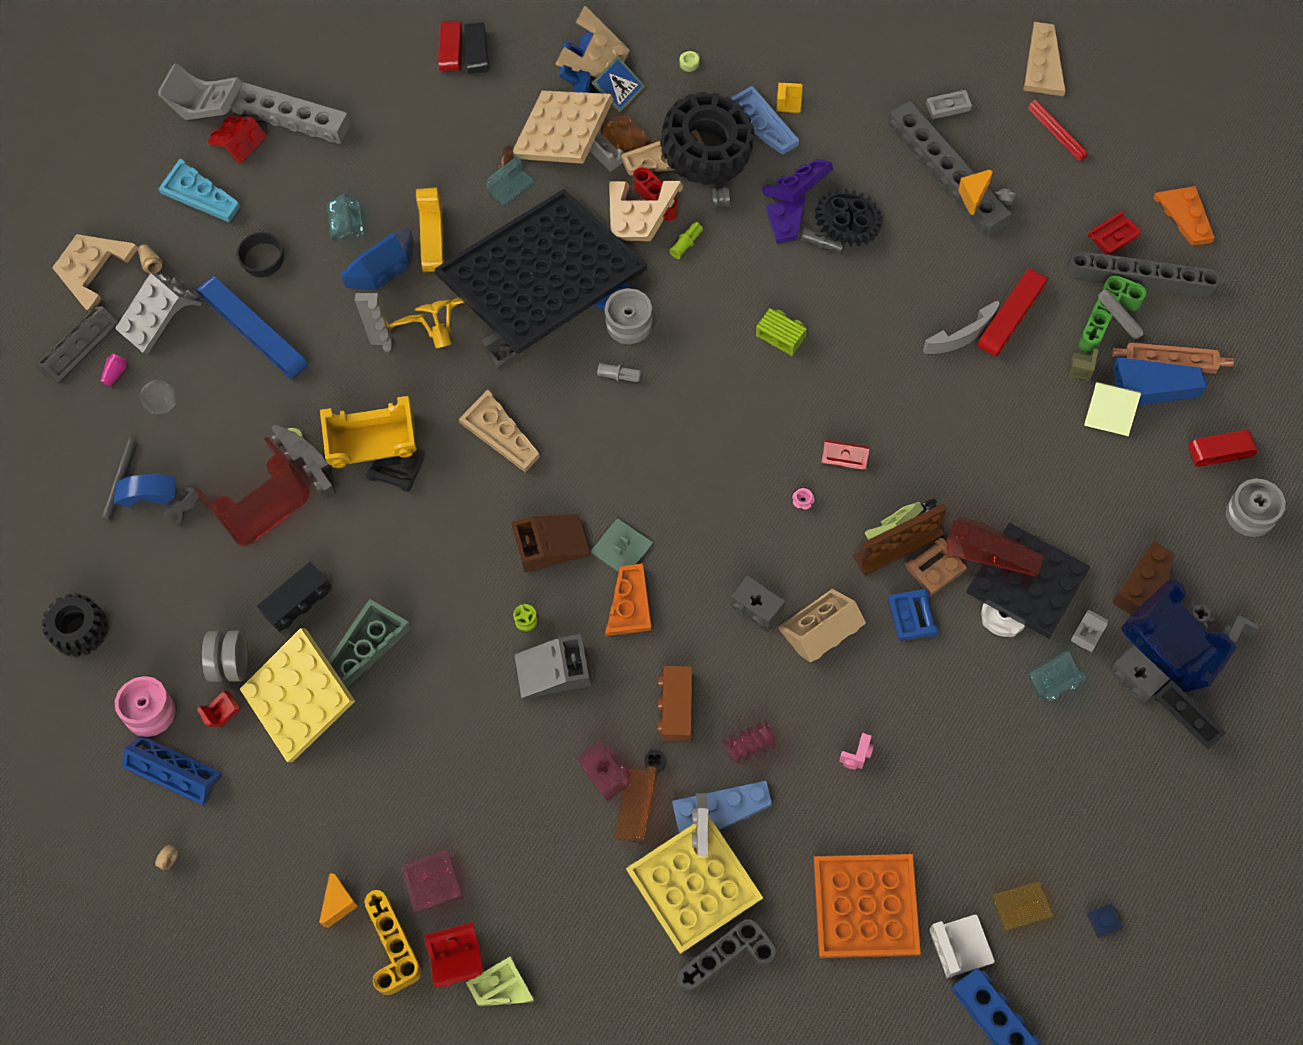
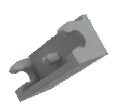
(606, 152)

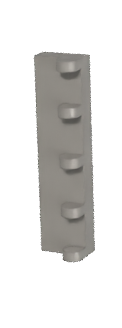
(374, 320)

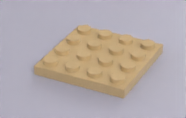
(562, 126)

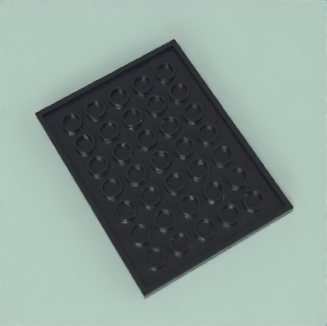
(540, 270)

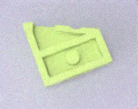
(899, 517)
(500, 986)

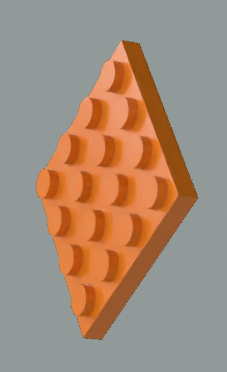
(866, 906)

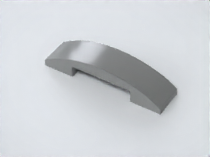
(942, 343)

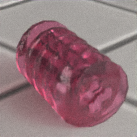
(749, 742)

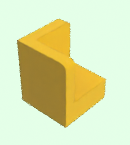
(789, 97)

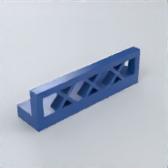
(166, 771)

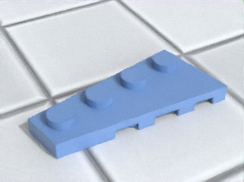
(766, 122)

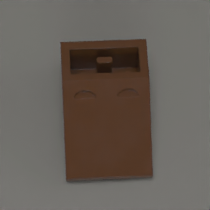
(549, 540)

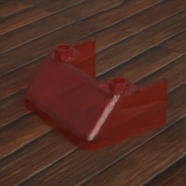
(263, 506)

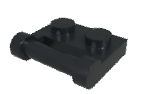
(405, 466)

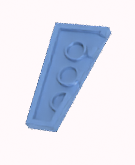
(726, 805)

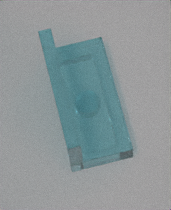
(508, 182)

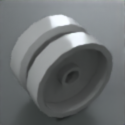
(628, 316)
(1255, 507)
(225, 656)

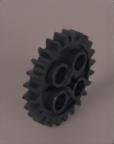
(834, 218)

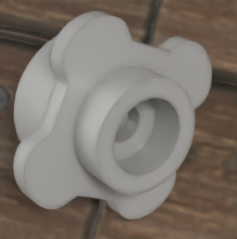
(1005, 196)

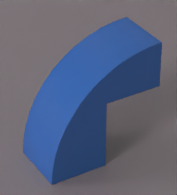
(145, 487)

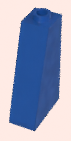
(1159, 380)

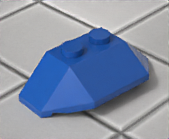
(380, 262)

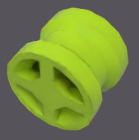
(524, 612)

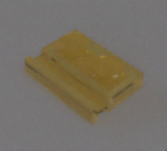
(1022, 906)

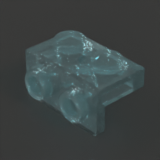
(344, 216)
(1055, 676)

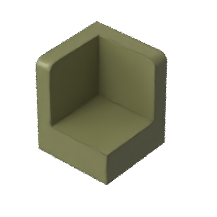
(1083, 366)

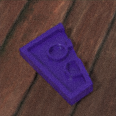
(795, 186)

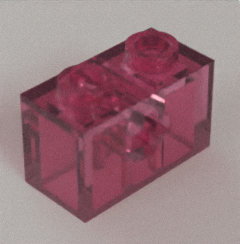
(597, 758)

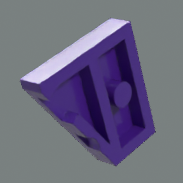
(785, 219)

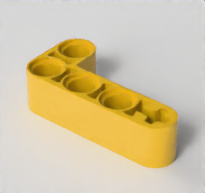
(430, 228)
(389, 939)

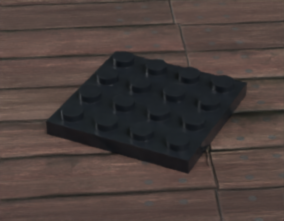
(1027, 598)

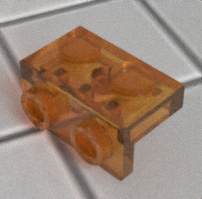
(624, 134)

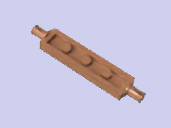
(1206, 359)

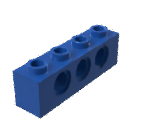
(982, 1014)

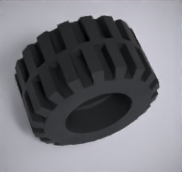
(63, 613)

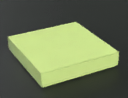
(1112, 408)

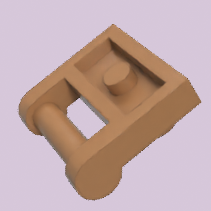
(939, 573)

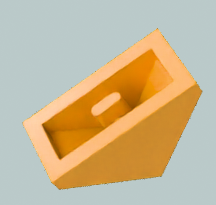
(973, 189)
(336, 902)

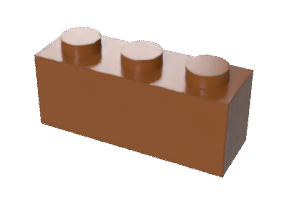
(675, 703)

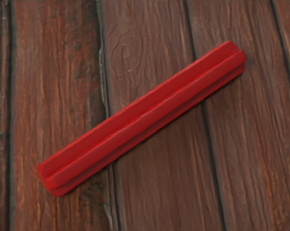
(1057, 130)

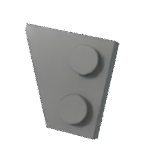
(700, 817)

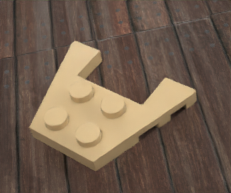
(600, 51)
(639, 218)
(83, 261)

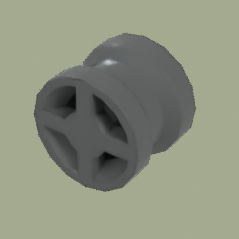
(720, 197)

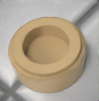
(166, 857)

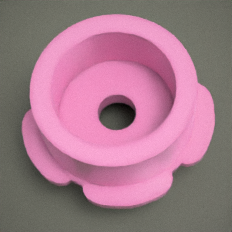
(803, 493)

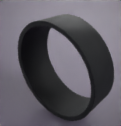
(253, 240)

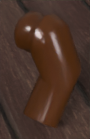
(507, 156)

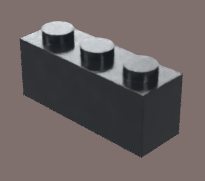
(294, 597)
(1189, 715)

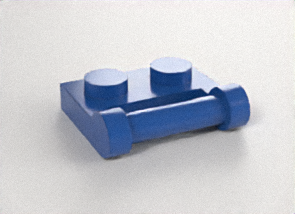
(906, 617)

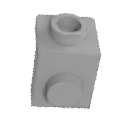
(1089, 630)

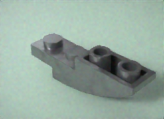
(305, 456)

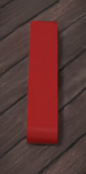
(1012, 312)

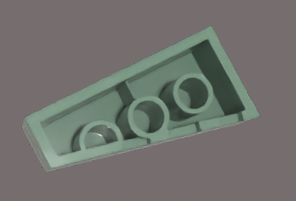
(367, 641)

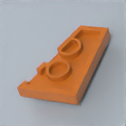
(1188, 212)
(630, 603)

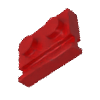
(1114, 234)

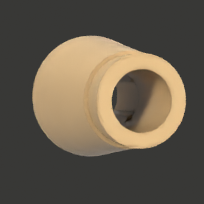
(149, 259)

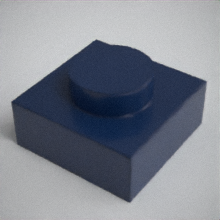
(1104, 920)

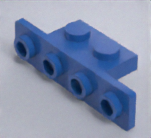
(582, 78)

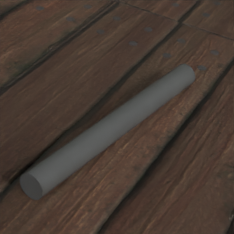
(121, 472)

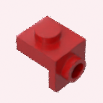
(219, 711)

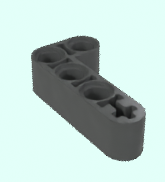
(723, 960)

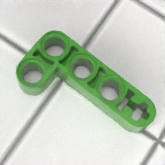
(1123, 293)

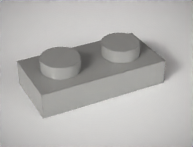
(948, 104)

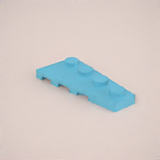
(194, 190)

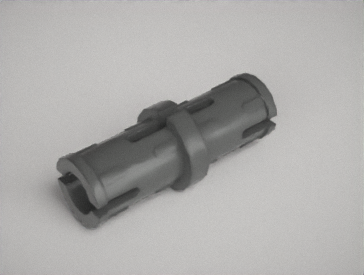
(821, 240)

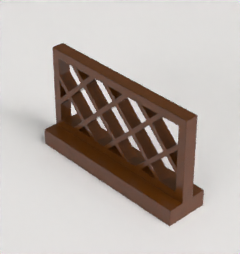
(900, 540)

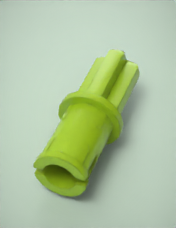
(686, 240)

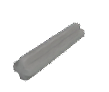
(1120, 314)

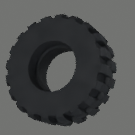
(710, 114)

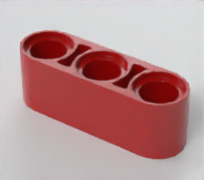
(450, 46)
(650, 190)
(1222, 448)

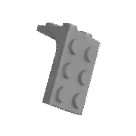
(195, 97)
(153, 309)

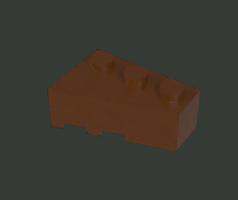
(1146, 578)

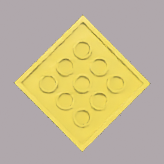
(297, 695)
(692, 891)

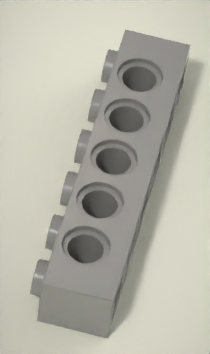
(291, 113)

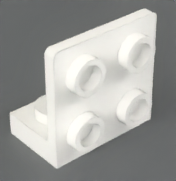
(961, 945)

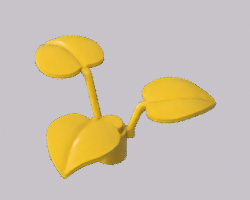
(440, 333)

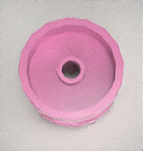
(145, 706)

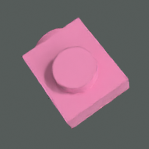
(864, 750)

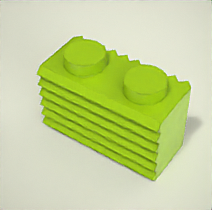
(781, 331)

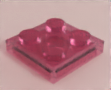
(431, 881)

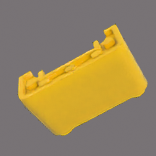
(369, 434)

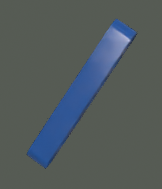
(252, 327)

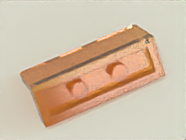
(636, 805)

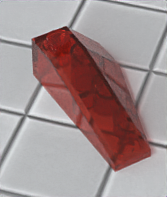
(986, 545)

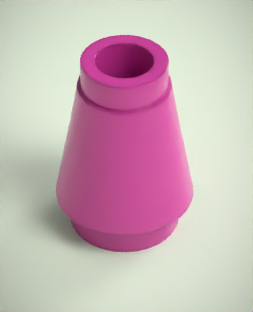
(113, 369)

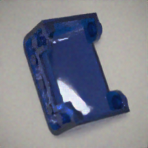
(1177, 640)

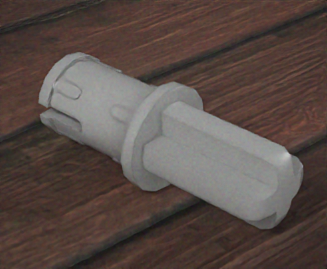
(618, 372)

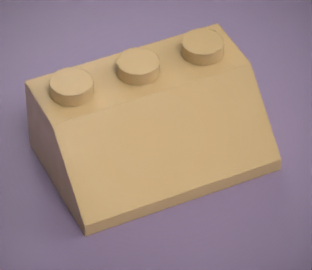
(822, 625)

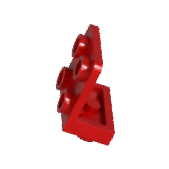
(238, 136)
(454, 955)

